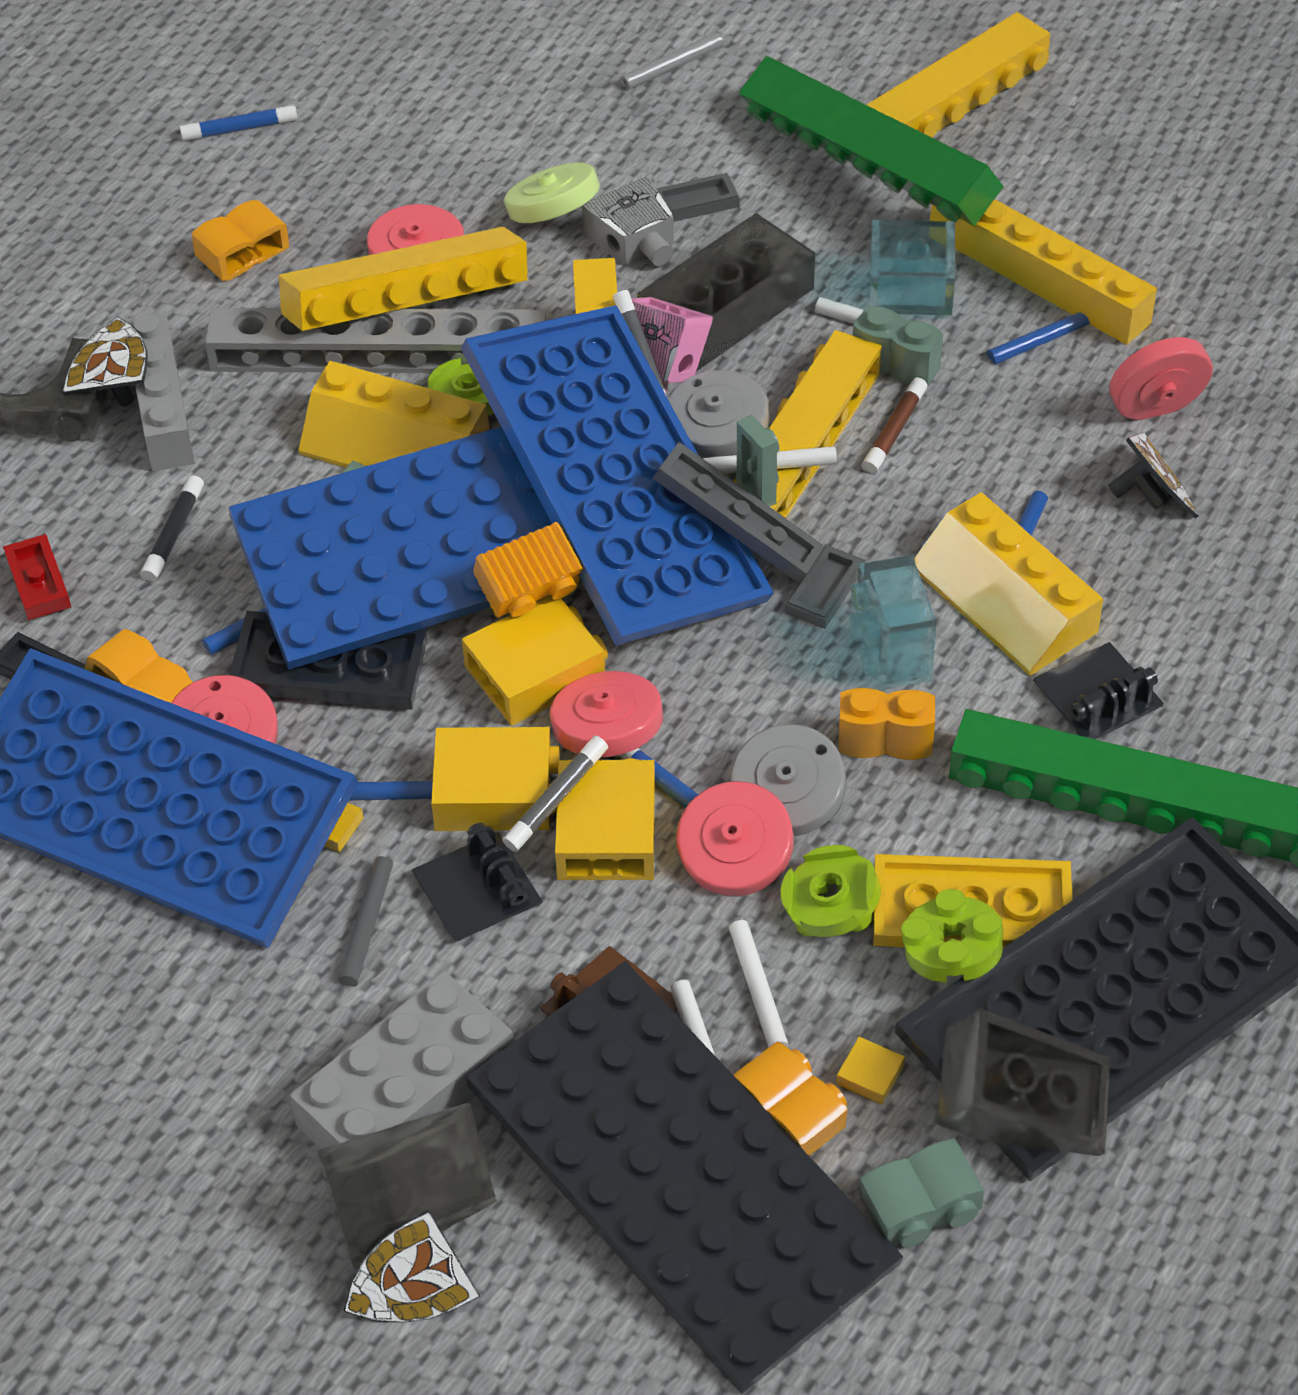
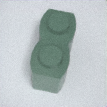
(908, 346)
(922, 1193)

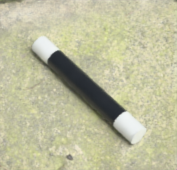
(172, 529)

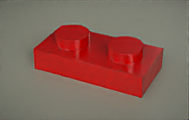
(37, 577)

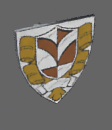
(109, 360)
(1139, 475)
(410, 1275)

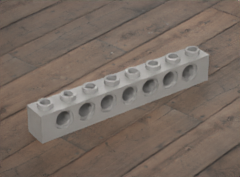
(377, 343)

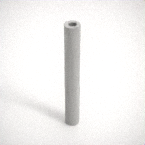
(672, 61)

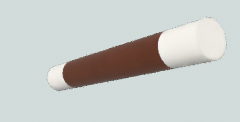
(894, 425)

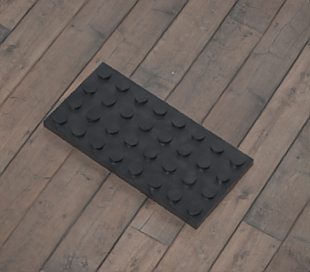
(1134, 969)
(684, 1175)

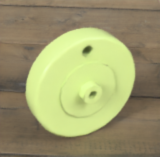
(551, 192)

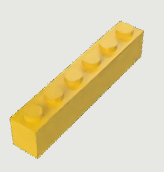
(968, 76)
(1057, 270)
(402, 278)
(822, 406)

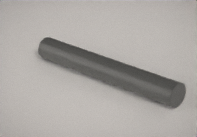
(365, 921)

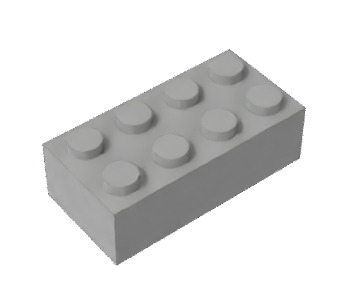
(402, 1066)

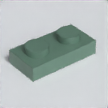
(757, 459)

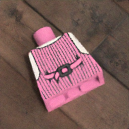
(674, 337)

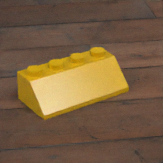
(381, 418)
(1008, 584)

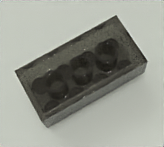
(739, 282)

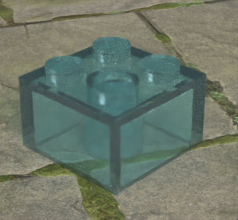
(912, 266)
(893, 623)

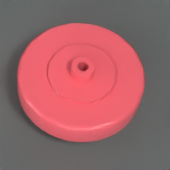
(410, 227)
(1161, 378)
(233, 703)
(608, 705)
(735, 838)

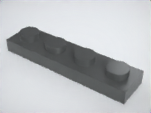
(738, 512)

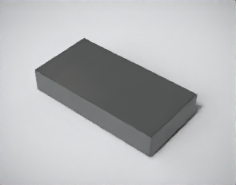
(700, 197)
(824, 587)

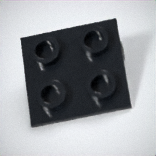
(1100, 691)
(476, 884)

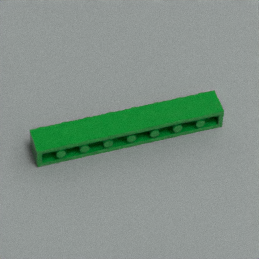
(871, 141)
(1125, 784)

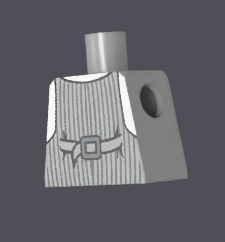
(631, 223)

